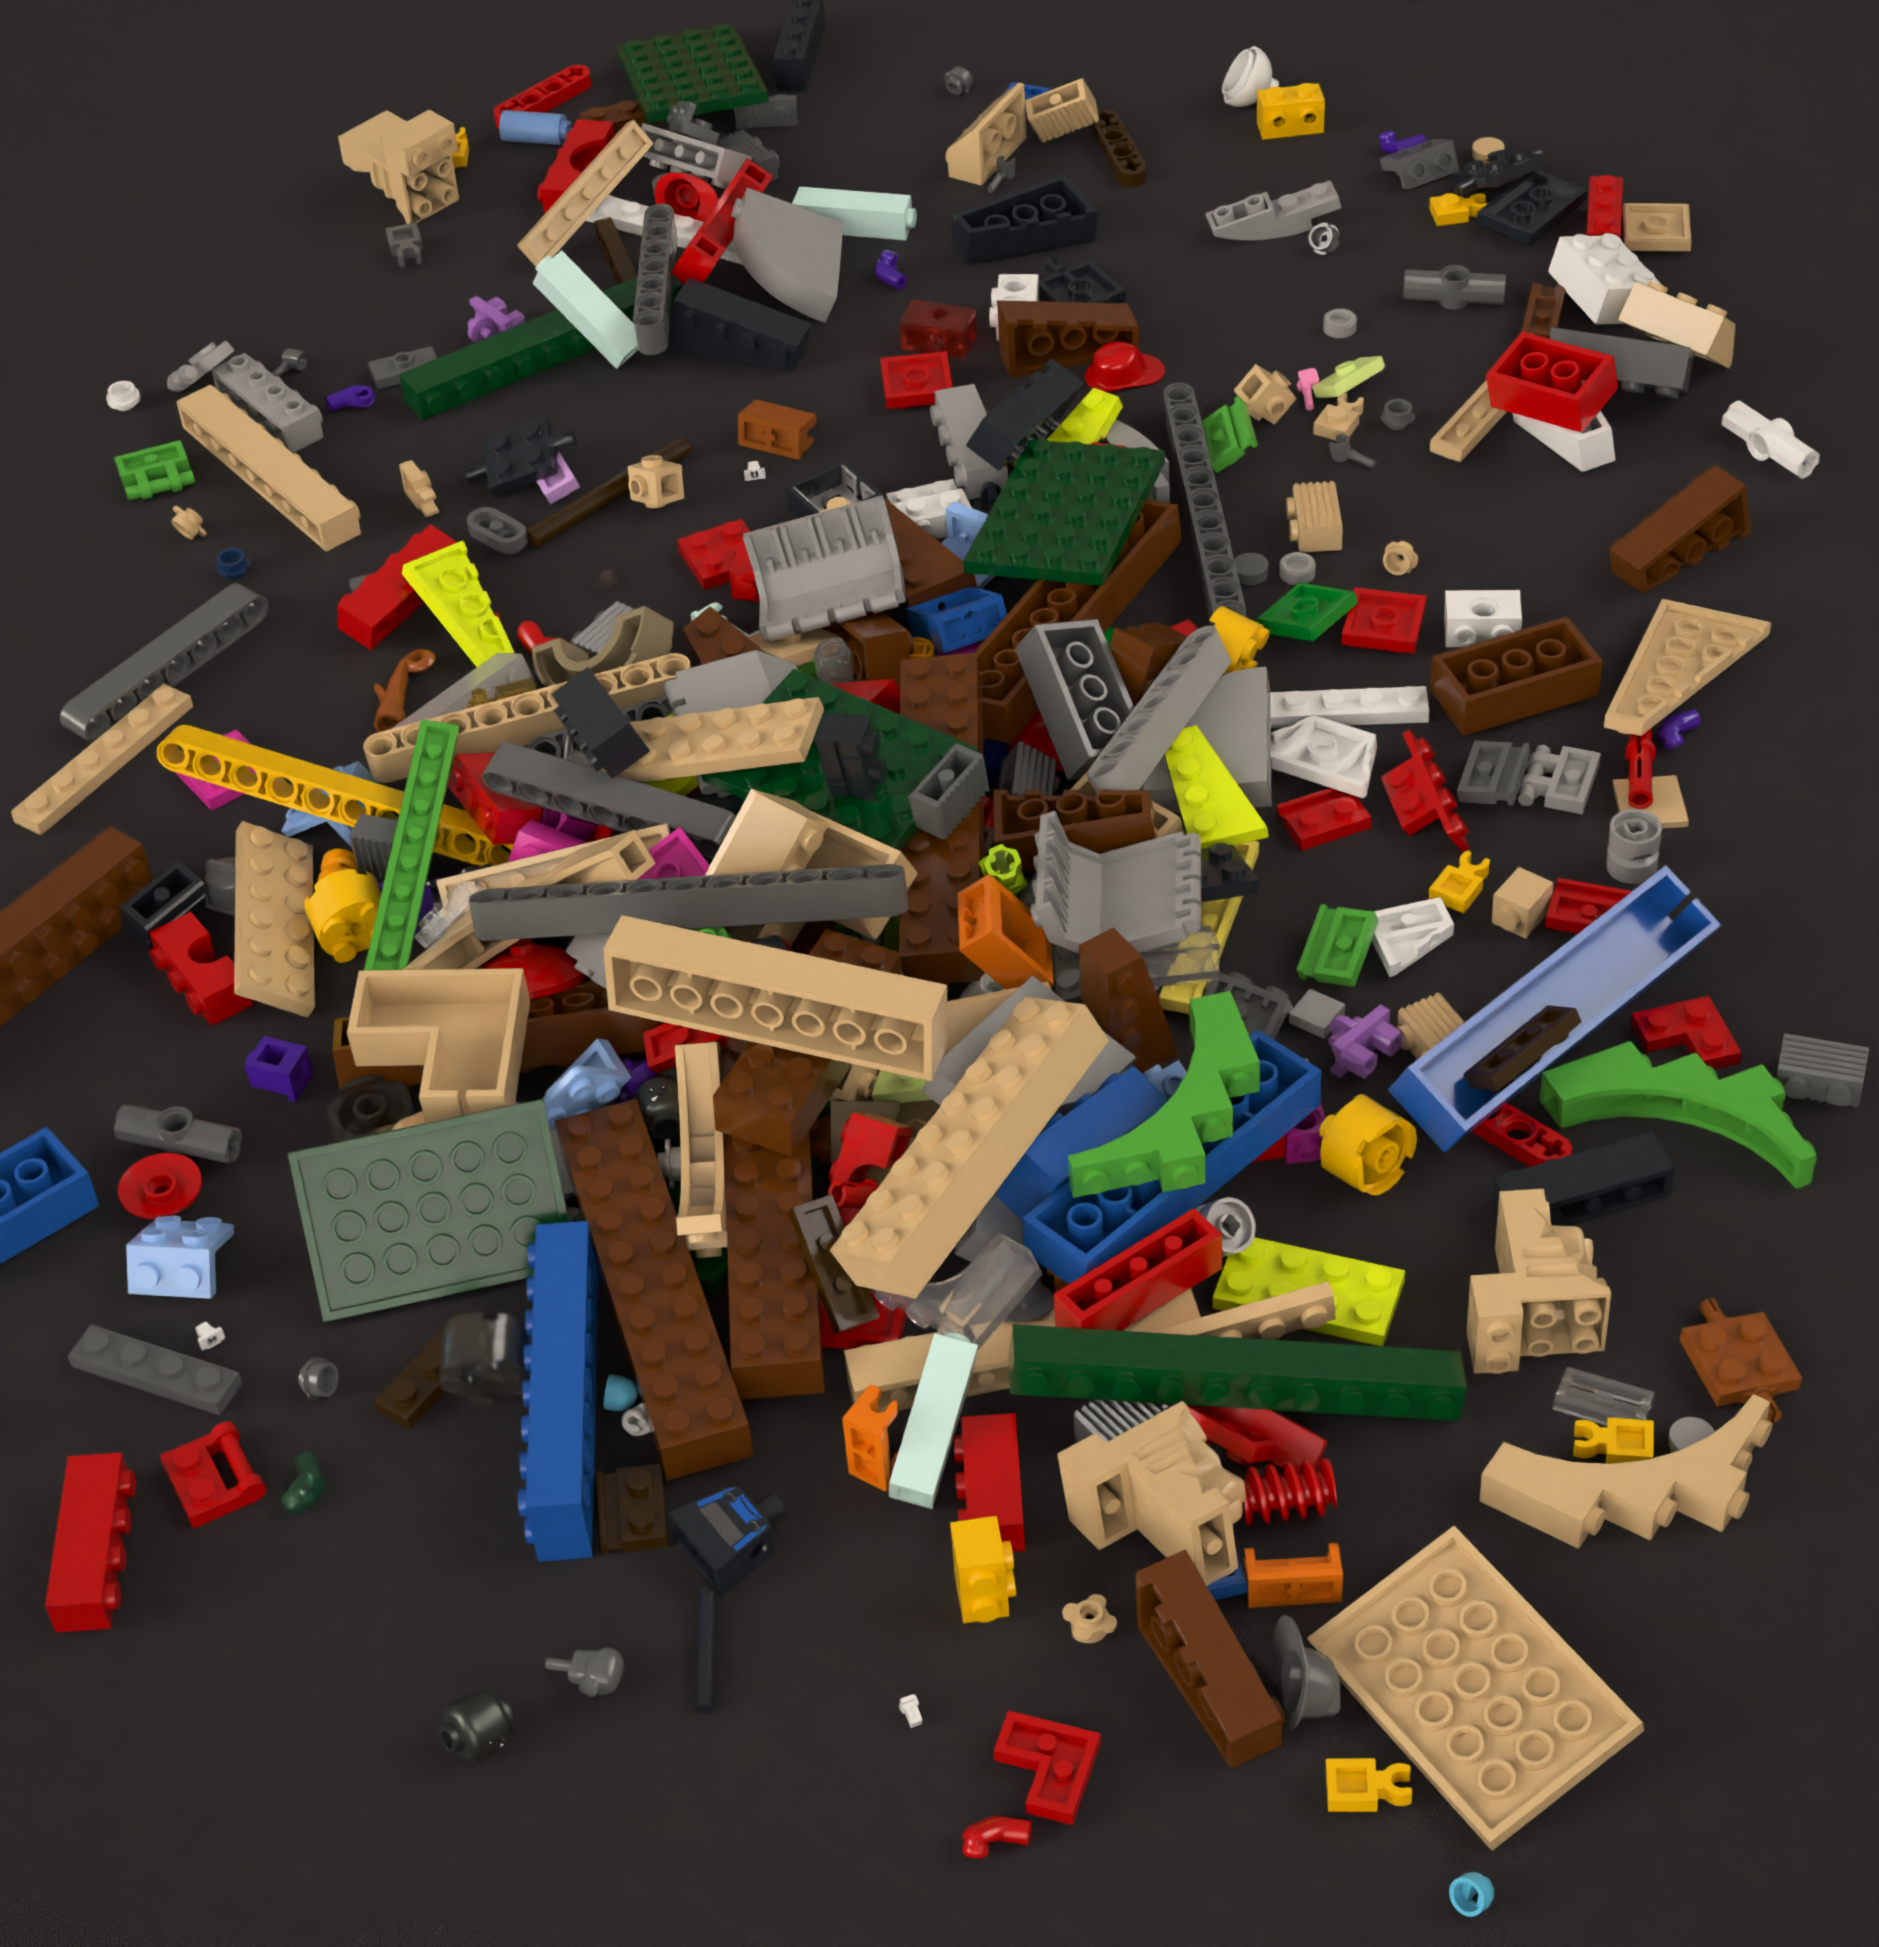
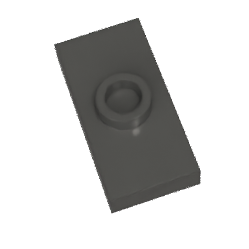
(387, 370)

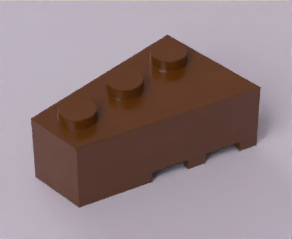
(715, 638)
(1143, 654)

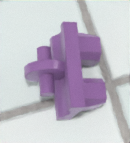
(491, 318)
(1358, 1038)

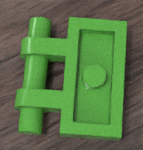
(154, 463)

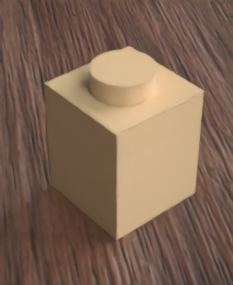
(1522, 902)

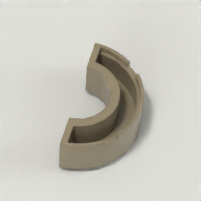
(635, 638)

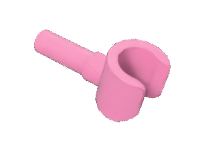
(1307, 379)

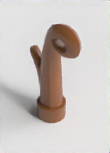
(393, 698)

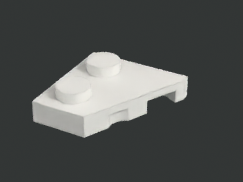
(1410, 932)

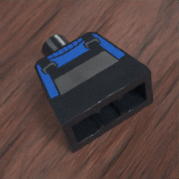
(727, 1534)

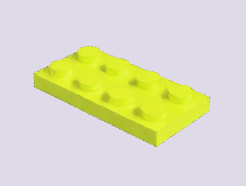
(1361, 1290)

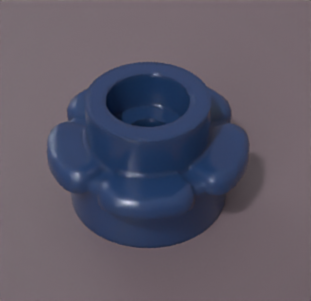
(232, 563)

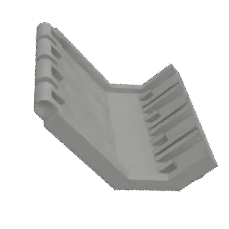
(825, 568)
(723, 684)
(1140, 889)

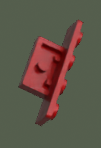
(1419, 795)
(1259, 1436)

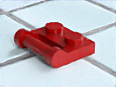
(199, 1482)

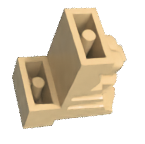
(406, 160)
(1544, 1294)
(1163, 1485)

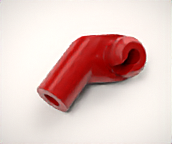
(994, 1829)

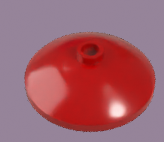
(544, 966)

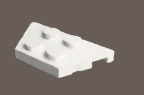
(1325, 754)

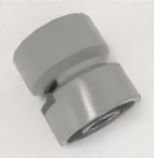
(1633, 846)
(1233, 1221)

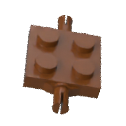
(1739, 1358)

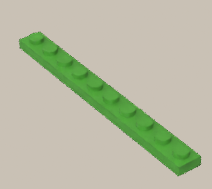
(412, 847)

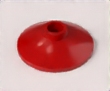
(159, 1185)

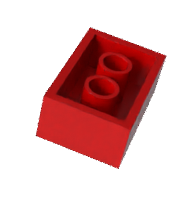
(1552, 381)

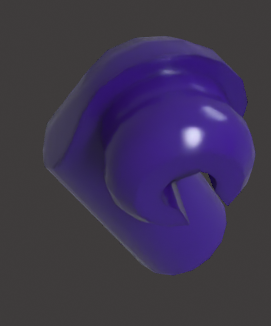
(1391, 145)
(887, 270)
(353, 396)
(1674, 725)

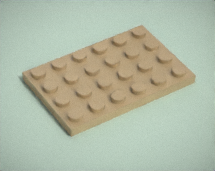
(1475, 1687)

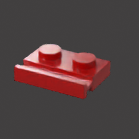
(1323, 817)
(1579, 904)

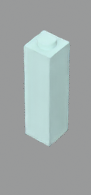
(862, 212)
(587, 308)
(933, 1420)

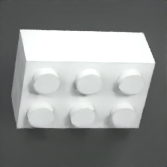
(1598, 274)

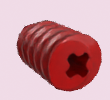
(1289, 1491)

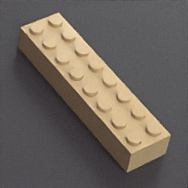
(776, 997)
(969, 1146)

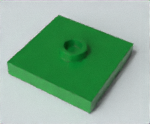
(1307, 611)

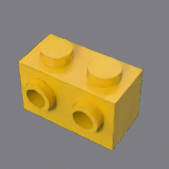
(1290, 111)
(982, 1569)

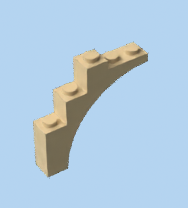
(609, 860)
(702, 1150)
(1576, 1497)

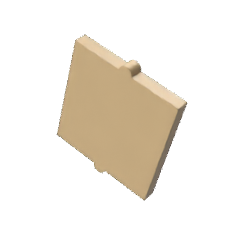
(1666, 804)

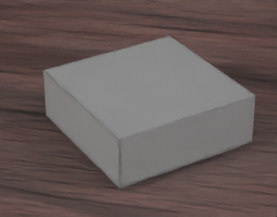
(1315, 1013)

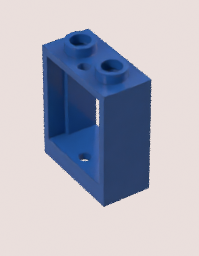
(965, 619)

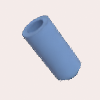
(533, 127)

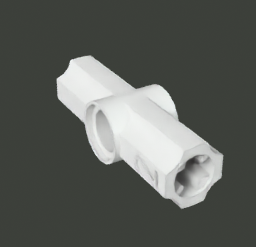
(1770, 439)

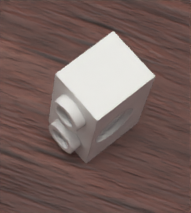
(1480, 615)

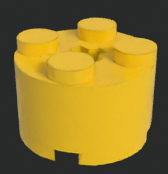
(1240, 637)
(344, 912)
(1366, 1145)

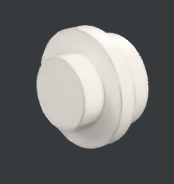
(122, 396)

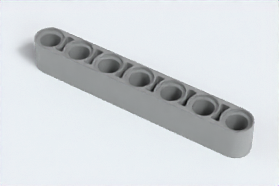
(1161, 713)

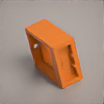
(1004, 936)

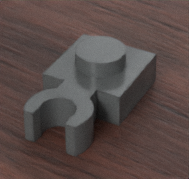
(405, 242)

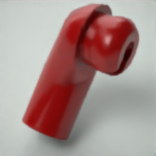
(531, 635)

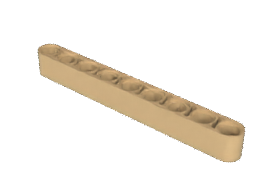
(517, 717)

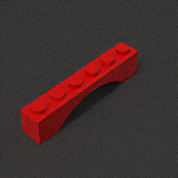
(718, 228)

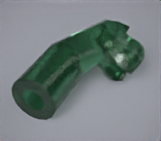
(307, 1487)

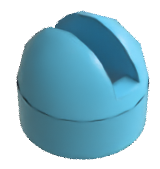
(619, 1393)
(1465, 1888)

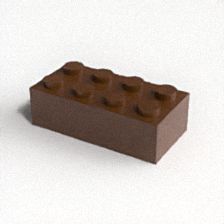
(1515, 676)

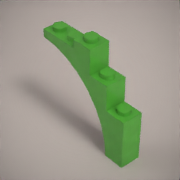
(1684, 1091)
(1199, 1111)

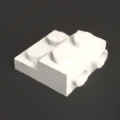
(928, 504)

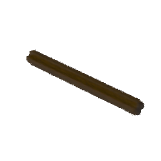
(598, 498)

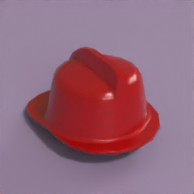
(686, 194)
(1121, 367)

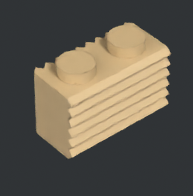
(1062, 110)
(1315, 517)
(1427, 1024)

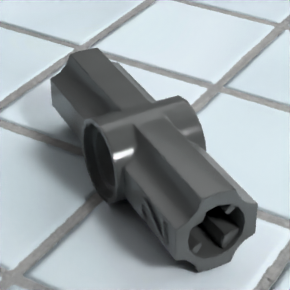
(1454, 287)
(178, 1133)

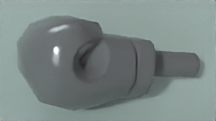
(592, 1670)

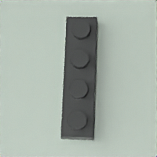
(155, 1369)

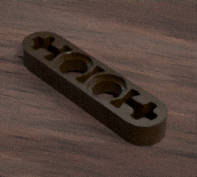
(1119, 149)
(614, 251)

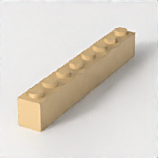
(270, 467)
(899, 1363)

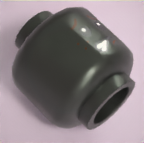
(659, 1107)
(476, 1725)

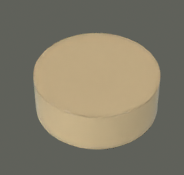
(1484, 146)

